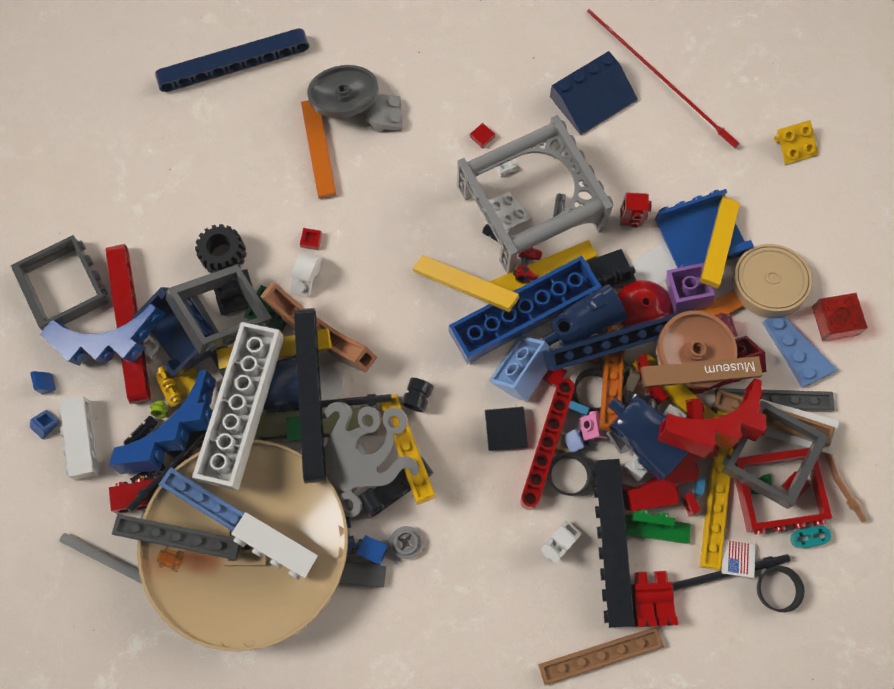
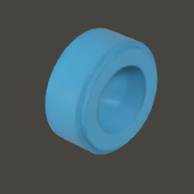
(699, 486)

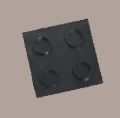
(612, 269)

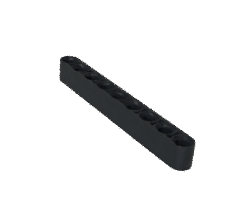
(309, 396)

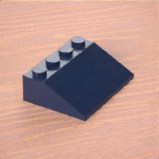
(593, 93)

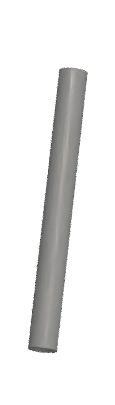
(101, 557)

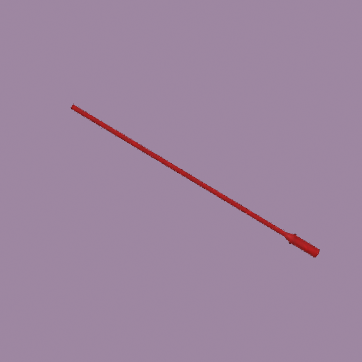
(721, 131)

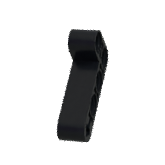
(383, 496)

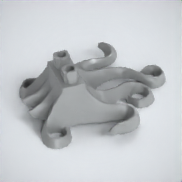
(347, 460)

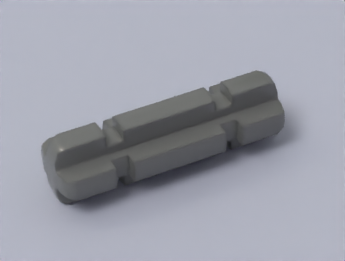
(559, 204)

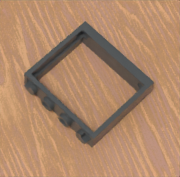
(50, 254)
(206, 283)
(786, 500)

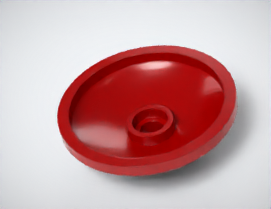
(632, 299)

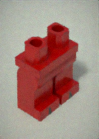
(653, 601)

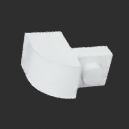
(303, 273)
(560, 542)

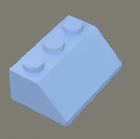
(522, 368)

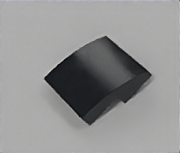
(230, 297)
(506, 428)

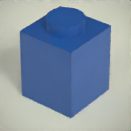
(371, 550)

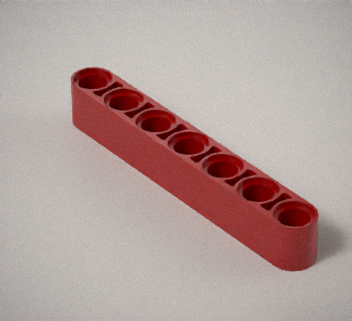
(545, 452)

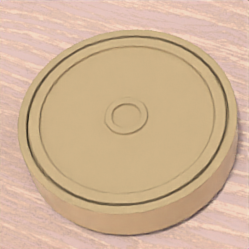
(771, 280)

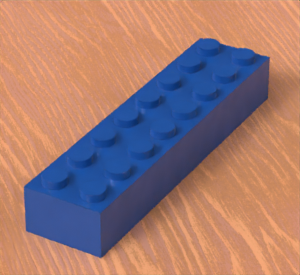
(537, 304)

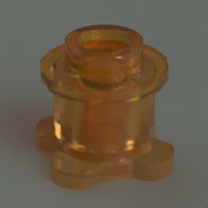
(170, 559)

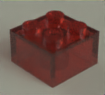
(839, 317)

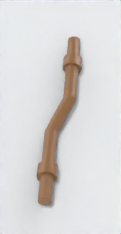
(852, 502)

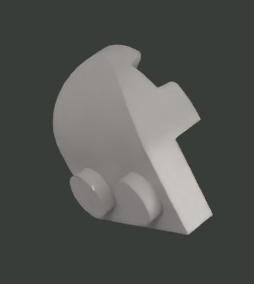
(385, 113)

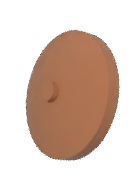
(695, 338)

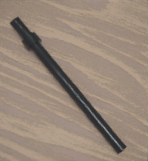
(370, 399)
(145, 494)
(766, 563)

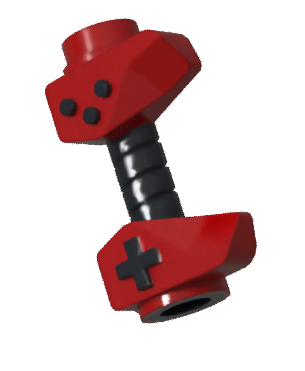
(523, 272)

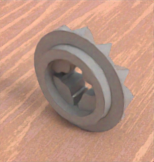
(403, 533)

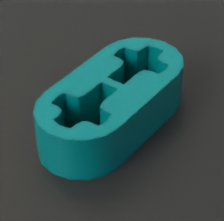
(809, 532)

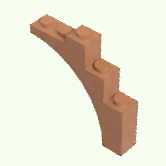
(343, 348)

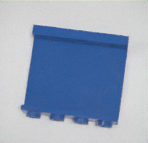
(689, 229)

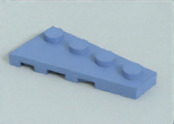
(800, 355)

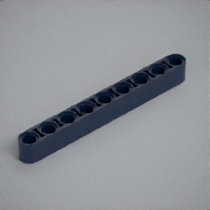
(231, 60)

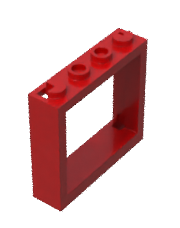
(780, 525)

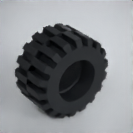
(215, 237)

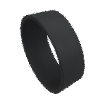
(589, 372)
(573, 455)
(799, 587)

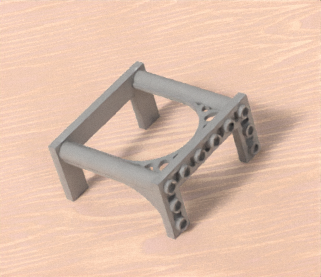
(557, 139)

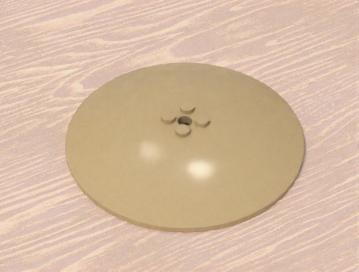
(249, 599)

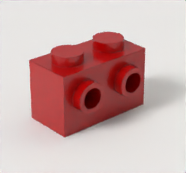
(635, 209)

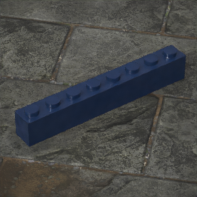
(607, 342)

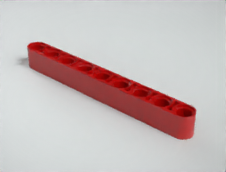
(125, 308)

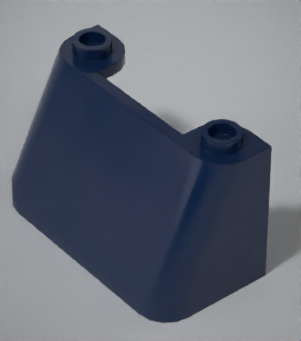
(173, 336)

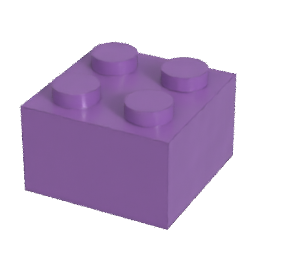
(686, 290)

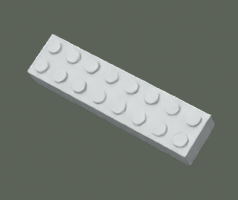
(238, 406)

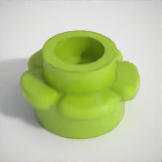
(159, 409)

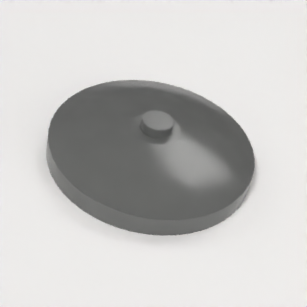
(343, 91)

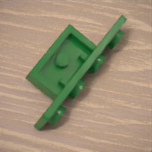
(657, 527)

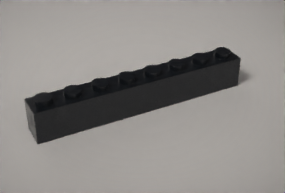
(614, 543)

